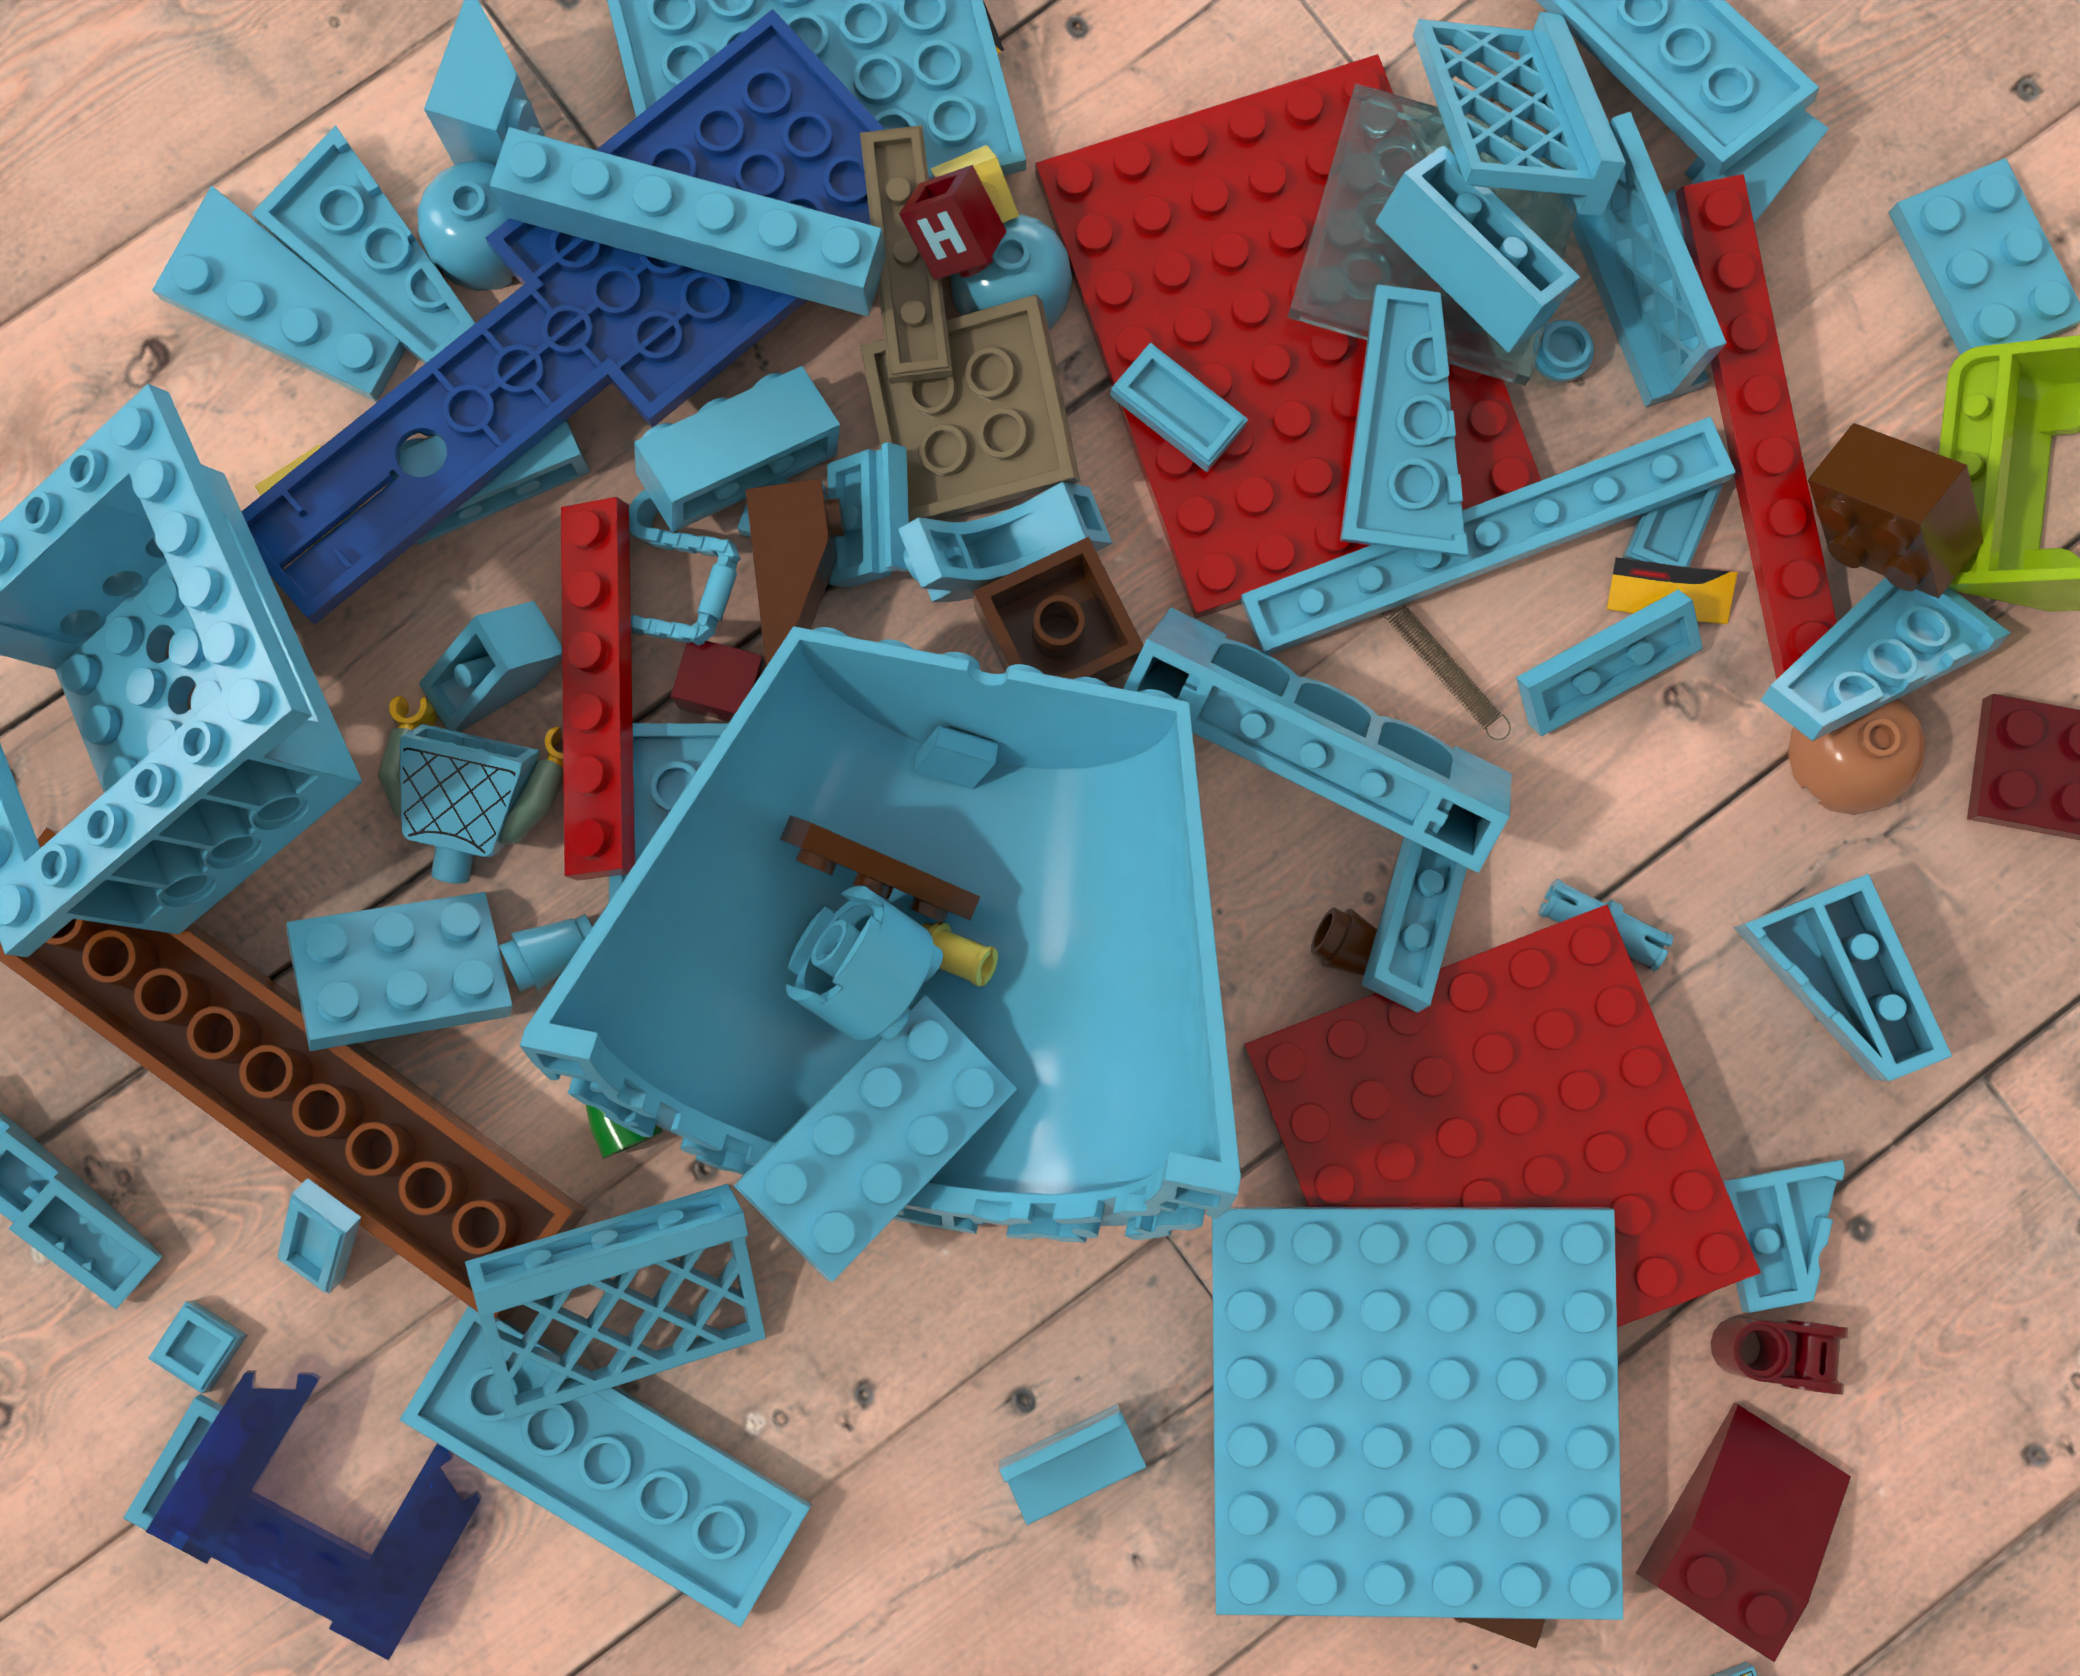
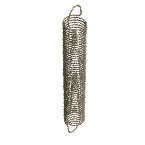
(1457, 673)

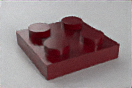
(2027, 767)

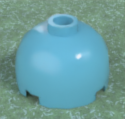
(456, 219)
(1024, 264)

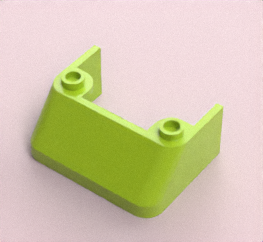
(2001, 424)

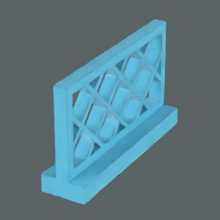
(1561, 103)
(1649, 279)
(592, 1257)

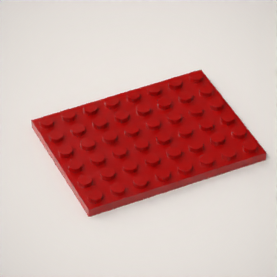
(1198, 248)

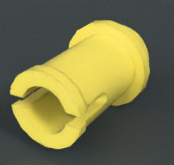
(963, 956)

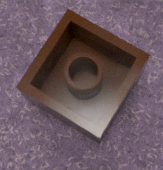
(1896, 510)
(1060, 617)

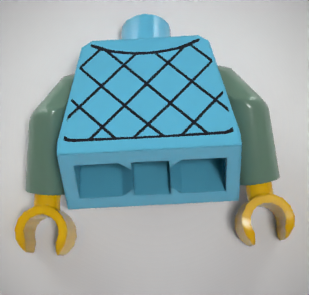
(464, 789)

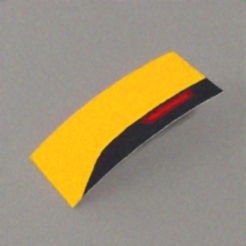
(1641, 583)

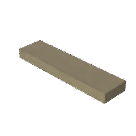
(907, 292)

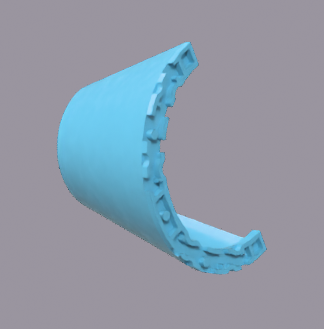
(1084, 888)

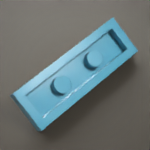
(1609, 662)
(1414, 926)

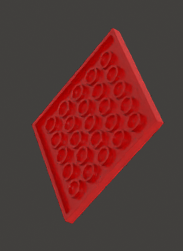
(1515, 1090)

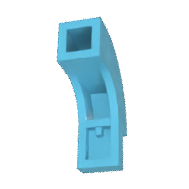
(965, 556)

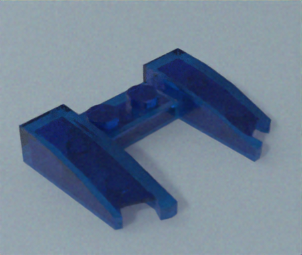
(222, 1518)

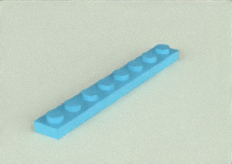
(1497, 535)

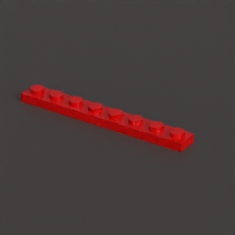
(1759, 419)

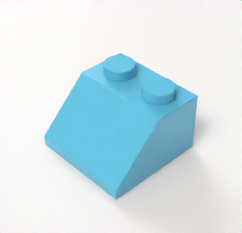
(477, 92)

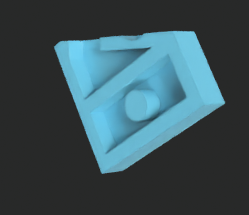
(1786, 1229)

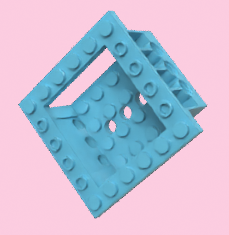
(94, 584)

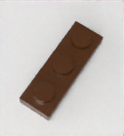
(877, 871)

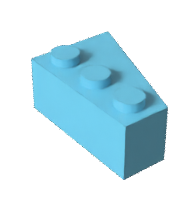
(1852, 976)

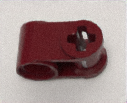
(1790, 1352)

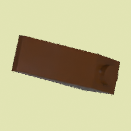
(792, 554)

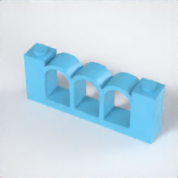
(1327, 740)

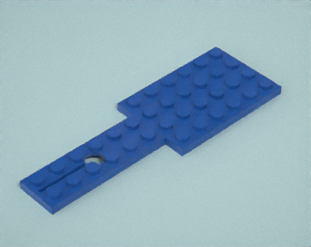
(587, 317)

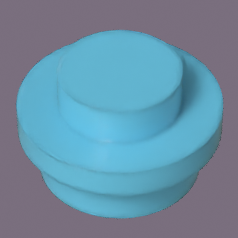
(1564, 351)

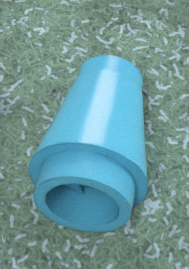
(543, 952)

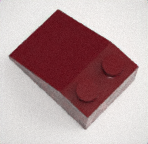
(1749, 1532)

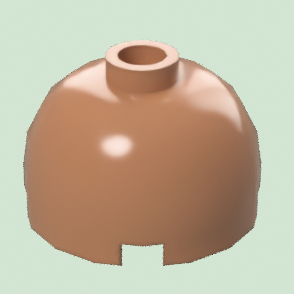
(1863, 761)

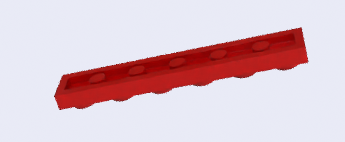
(597, 690)

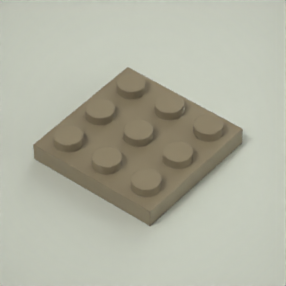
(988, 428)

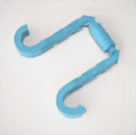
(718, 585)

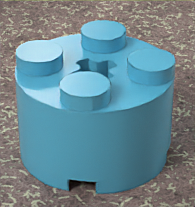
(862, 965)

